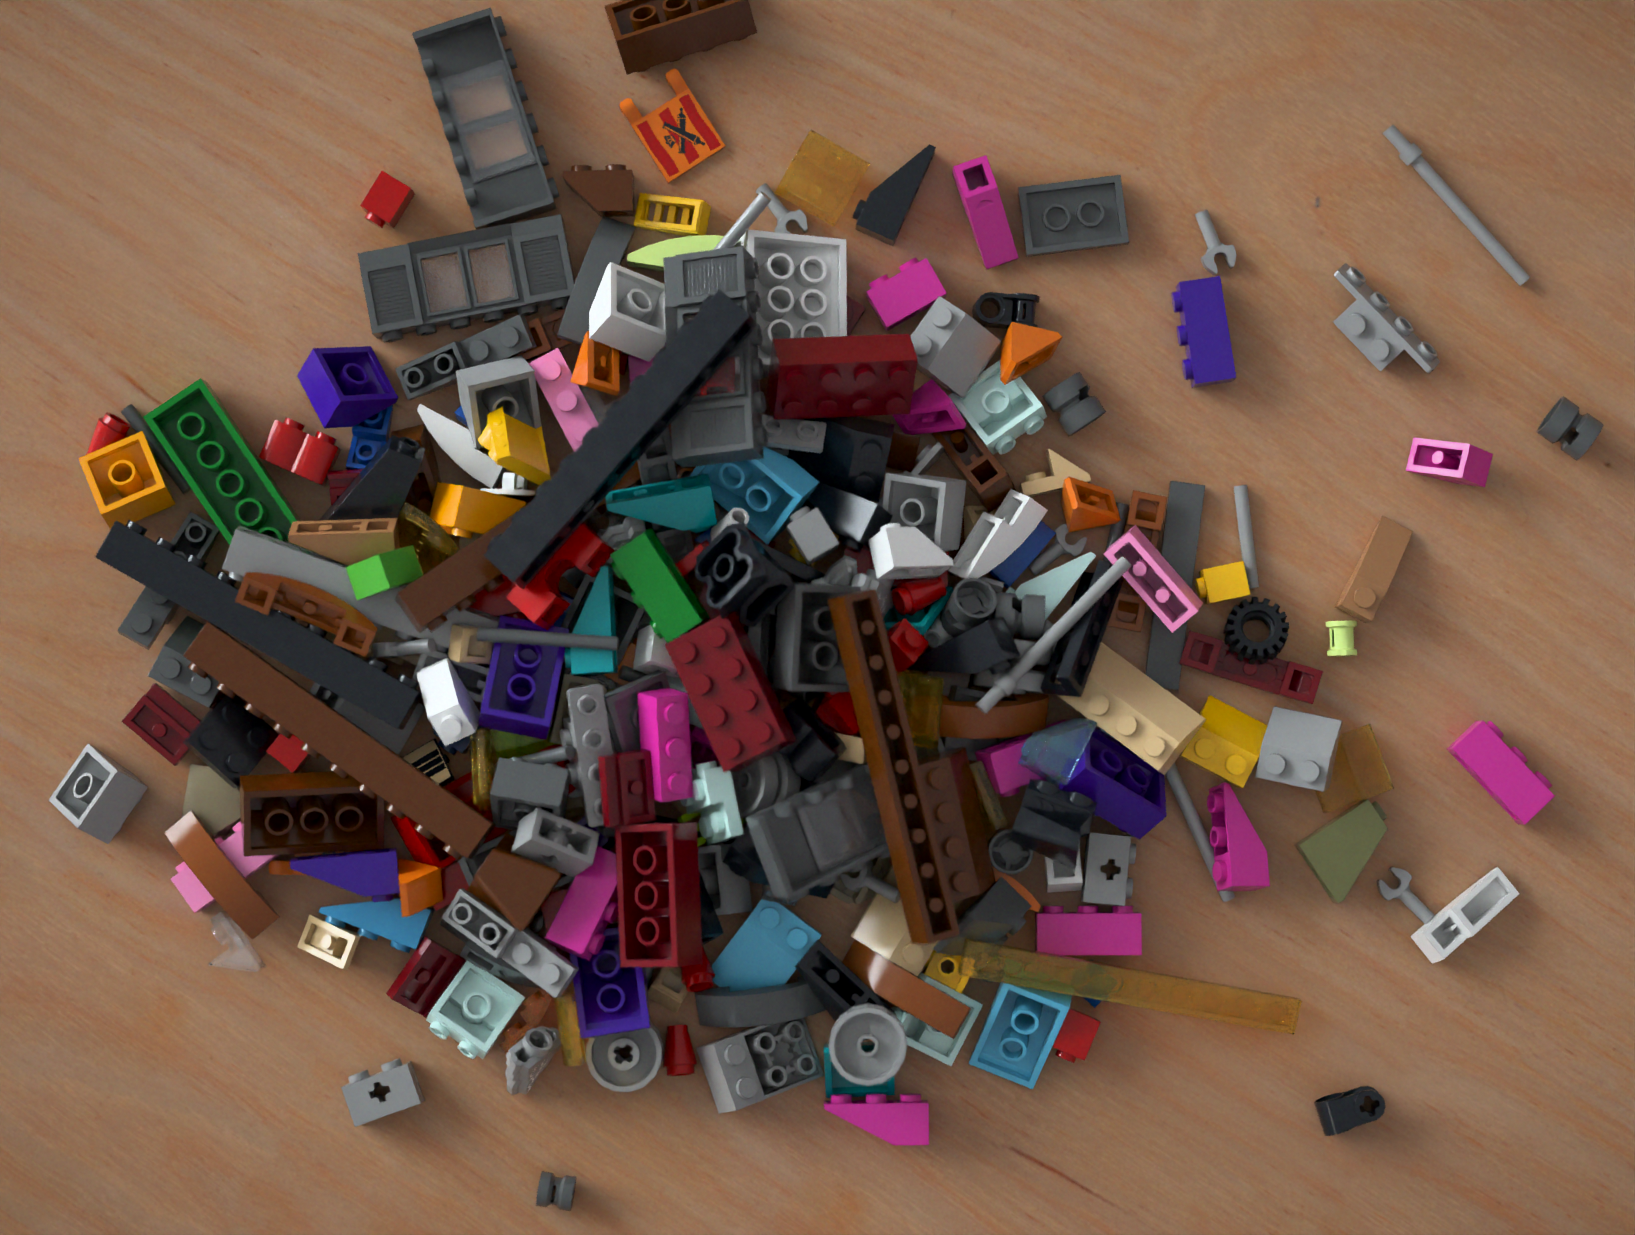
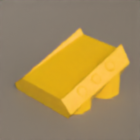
(516, 446)

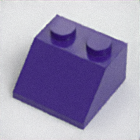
(346, 385)

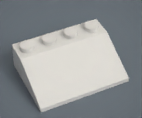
(798, 286)

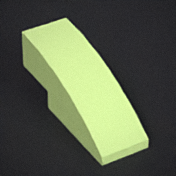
(652, 256)

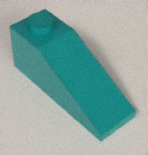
(672, 503)
(596, 619)

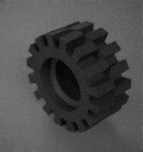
(1256, 611)

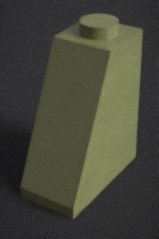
(1344, 847)

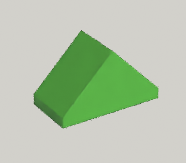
(384, 572)

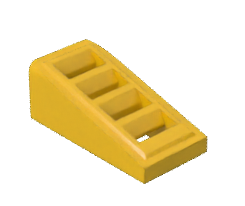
(699, 222)

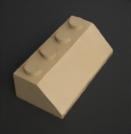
(1136, 710)
(887, 933)

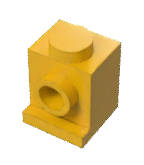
(952, 979)

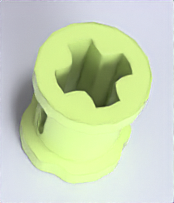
(1341, 638)

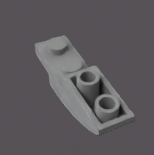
(520, 949)

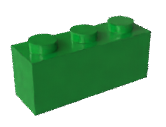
(658, 586)

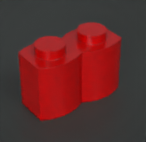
(300, 452)

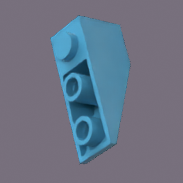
(382, 920)

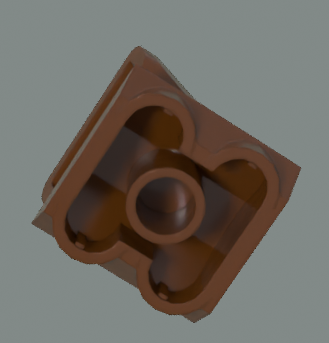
(513, 883)

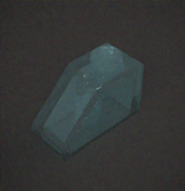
(1057, 749)

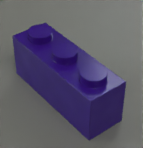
(1204, 332)

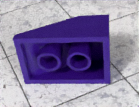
(522, 684)
(361, 872)
(607, 995)

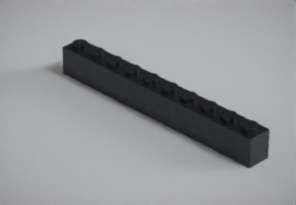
(620, 438)
(274, 634)

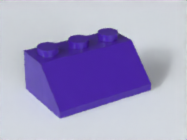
(1121, 784)

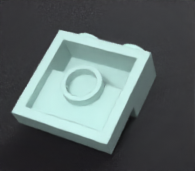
(1000, 411)
(716, 802)
(474, 1010)
(932, 1041)

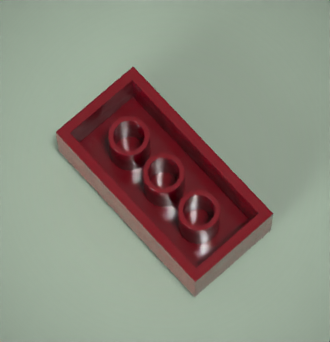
(841, 376)
(730, 693)
(658, 895)

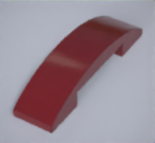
(1274, 676)

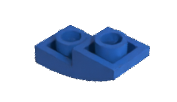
(369, 438)
(1022, 557)

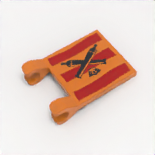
(676, 132)

